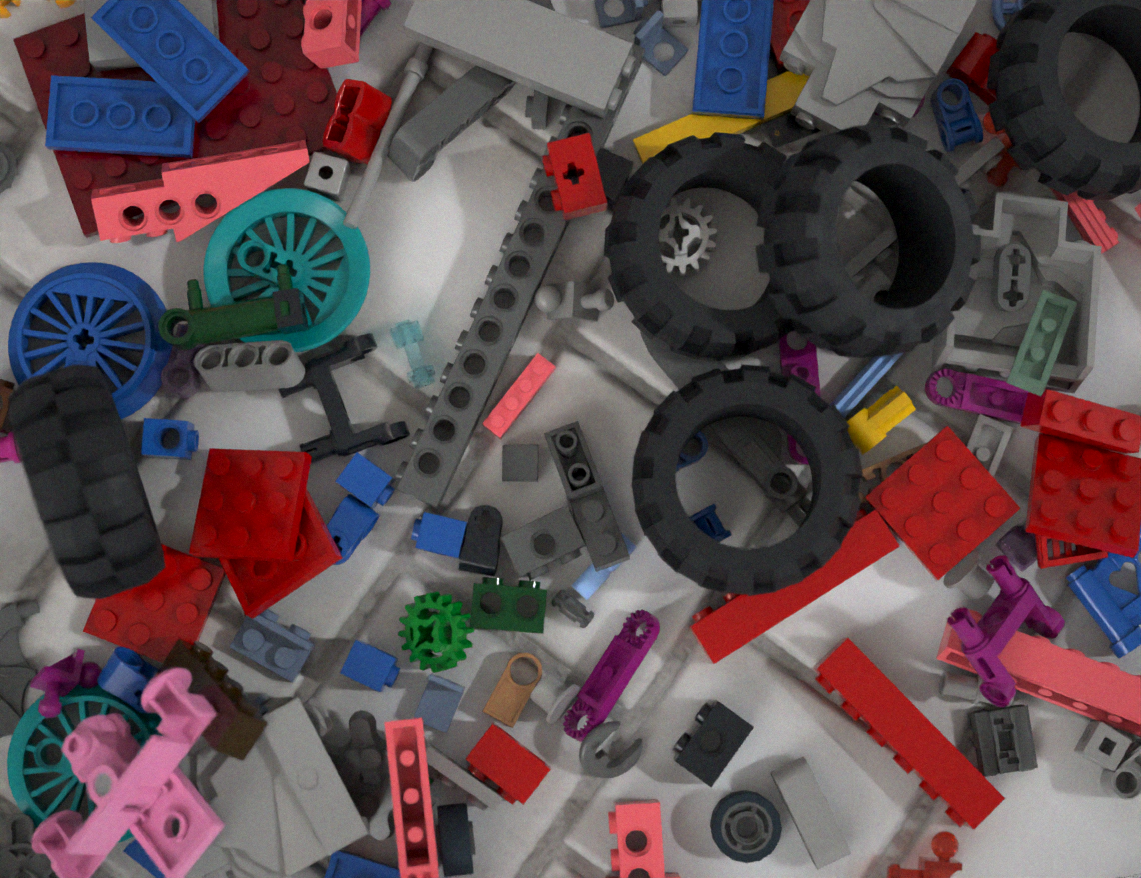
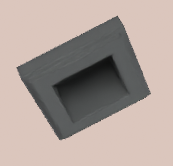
(520, 463)

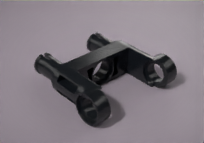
(342, 437)

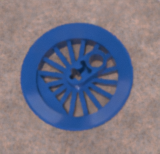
(94, 282)

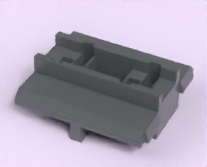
(1003, 740)

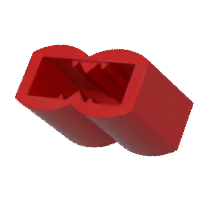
(973, 66)
(356, 121)

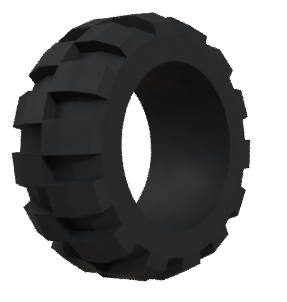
(1033, 106)
(930, 227)
(636, 260)
(796, 410)
(85, 481)

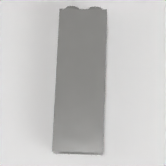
(528, 47)

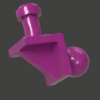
(62, 678)

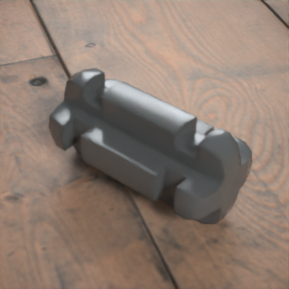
(572, 608)

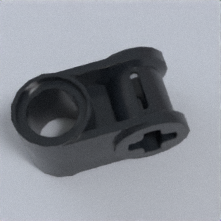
(480, 548)

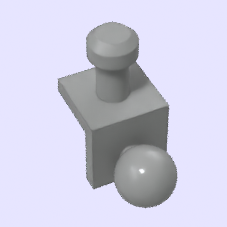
(573, 301)

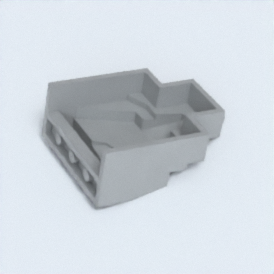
(869, 58)
(988, 339)
(277, 805)

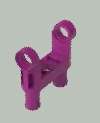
(987, 638)

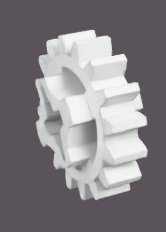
(691, 235)

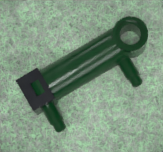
(259, 316)

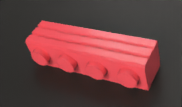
(1089, 221)
(519, 396)

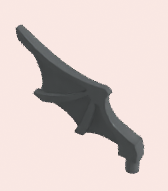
(14, 668)

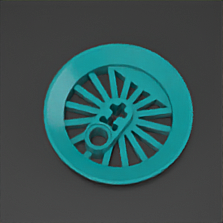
(349, 282)
(22, 744)

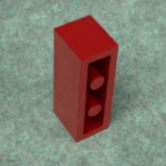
(1082, 421)

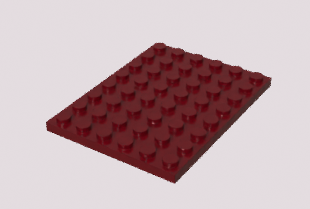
(274, 104)

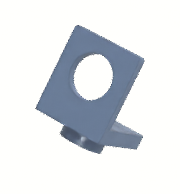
(632, 13)
(651, 33)
(439, 702)

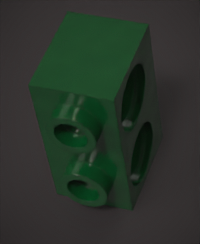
(508, 617)

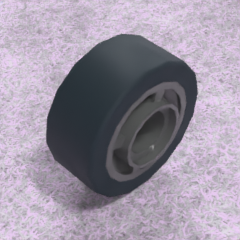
(455, 840)
(760, 841)

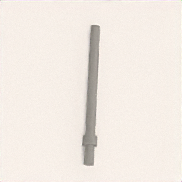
(414, 73)

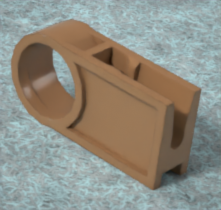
(508, 696)

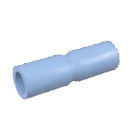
(591, 580)

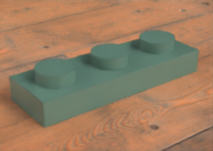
(1041, 342)

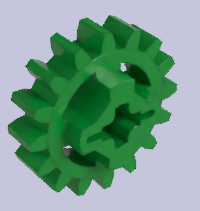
(435, 632)

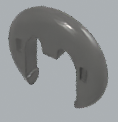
(599, 763)

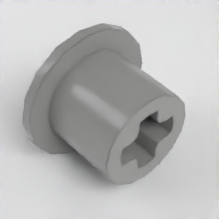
(969, 577)
(554, 696)

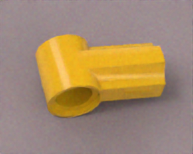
(872, 424)

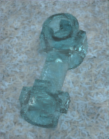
(406, 335)

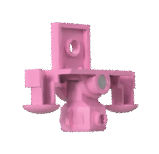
(134, 789)

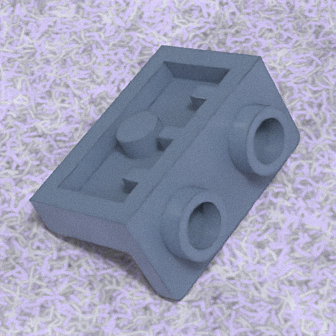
(274, 645)

